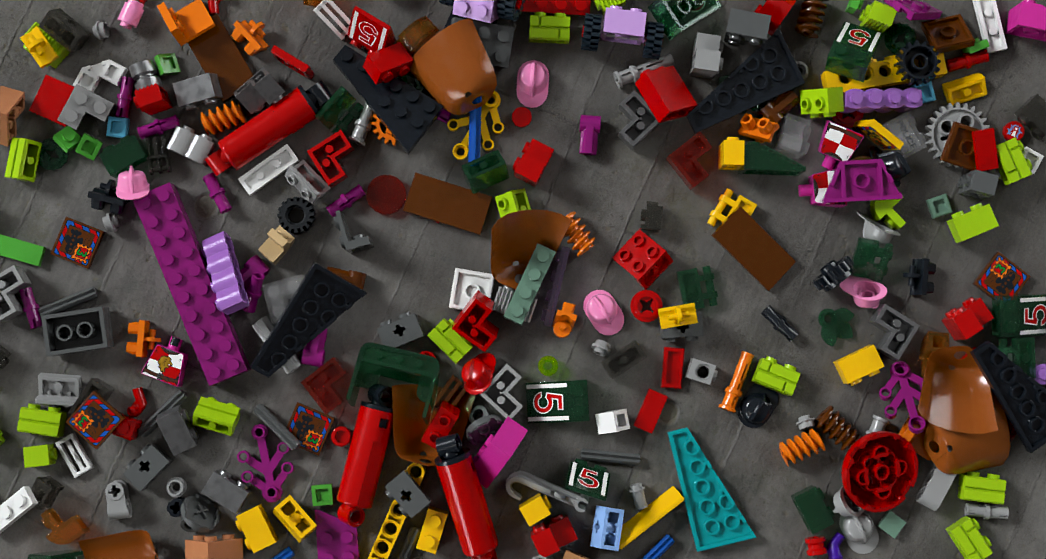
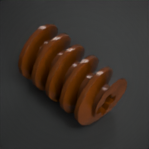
(809, 18)
(837, 428)

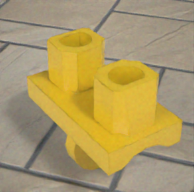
(39, 47)
(677, 315)

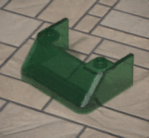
(399, 364)

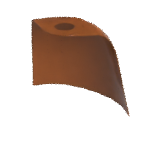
(454, 65)
(516, 238)
(956, 397)
(410, 426)
(969, 451)
(123, 545)

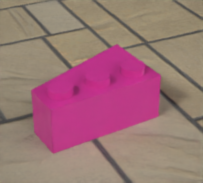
(498, 451)

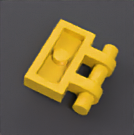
(725, 199)

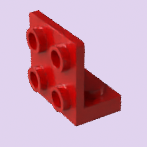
(643, 259)

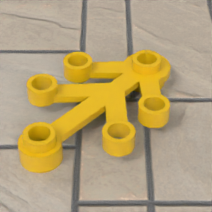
(484, 129)

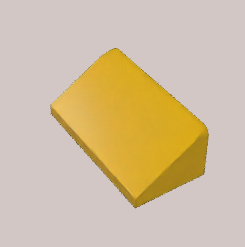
(965, 88)

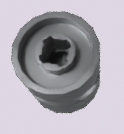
(145, 74)

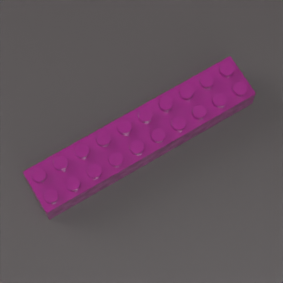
(189, 284)

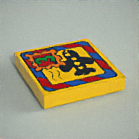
(878, 134)

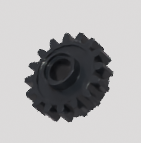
(922, 53)
(834, 274)

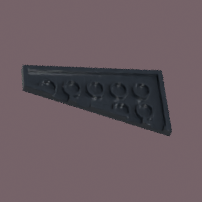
(310, 311)

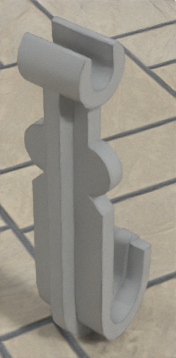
(545, 487)

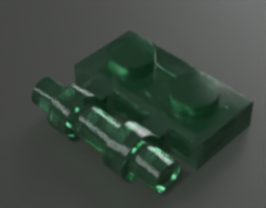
(336, 108)
(864, 257)
(691, 290)
(1022, 353)

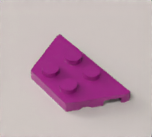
(915, 9)
(861, 182)
(335, 538)

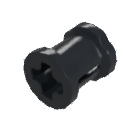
(173, 511)

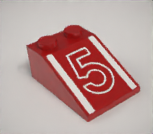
(369, 32)

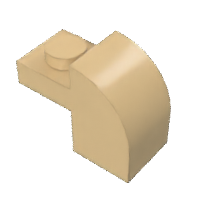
(276, 245)

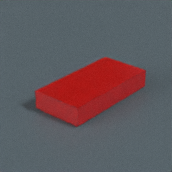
(985, 149)
(672, 367)
(650, 410)

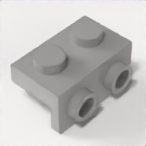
(307, 181)
(58, 389)

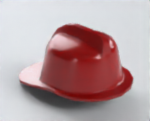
(478, 373)

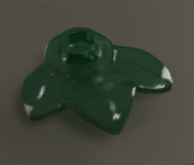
(837, 326)

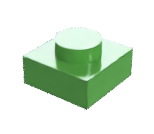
(853, 5)
(979, 45)
(167, 64)
(67, 138)
(88, 146)
(322, 494)

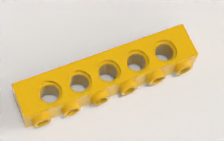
(875, 79)

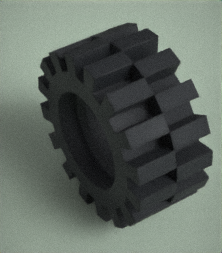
(305, 224)

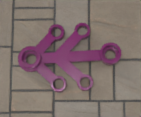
(905, 393)
(267, 466)

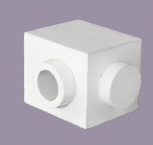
(608, 422)

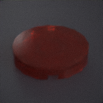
(386, 194)

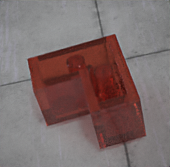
(685, 160)
(321, 384)

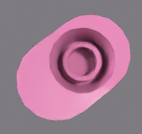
(532, 83)
(132, 185)
(864, 291)
(603, 312)

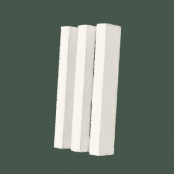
(328, 23)
(83, 454)

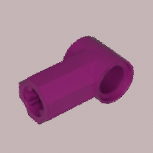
(589, 132)
(254, 264)
(314, 351)

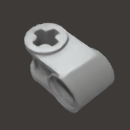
(119, 503)

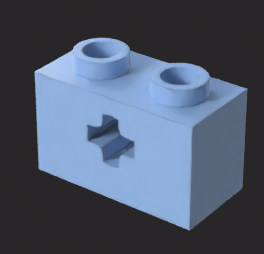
(607, 528)

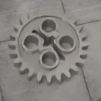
(948, 116)

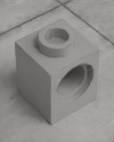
(693, 366)

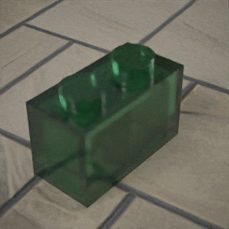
(123, 155)
(485, 171)
(813, 509)

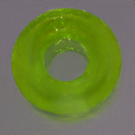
(552, 360)

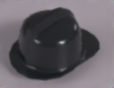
(894, 161)
(757, 406)

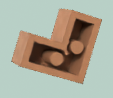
(11, 106)
(212, 548)

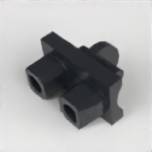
(107, 194)
(918, 276)

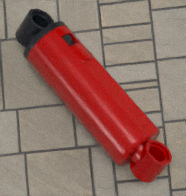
(269, 128)
(365, 455)
(465, 498)

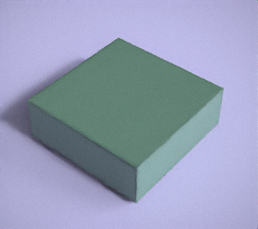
(939, 206)
(891, 524)

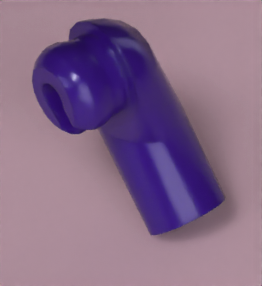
(833, 546)

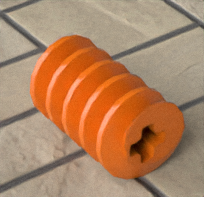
(224, 117)
(577, 236)
(801, 446)

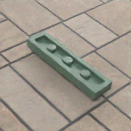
(529, 284)

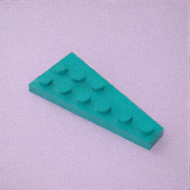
(708, 504)

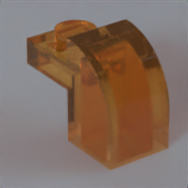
(417, 34)
(930, 343)
(66, 531)

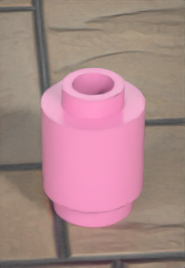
(131, 14)

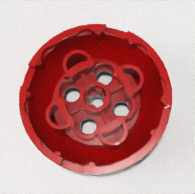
(888, 477)

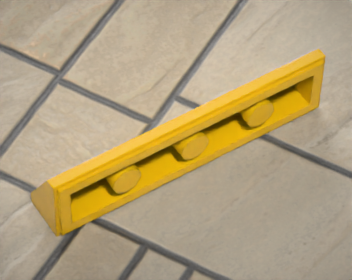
(650, 515)

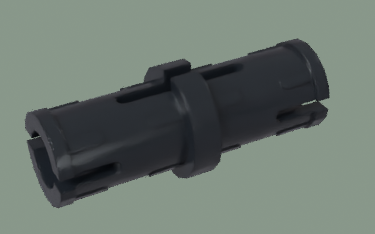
(779, 323)

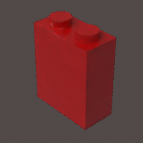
(665, 93)

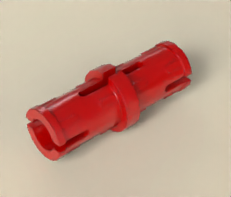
(967, 60)

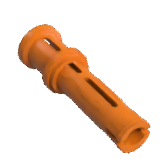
(733, 391)

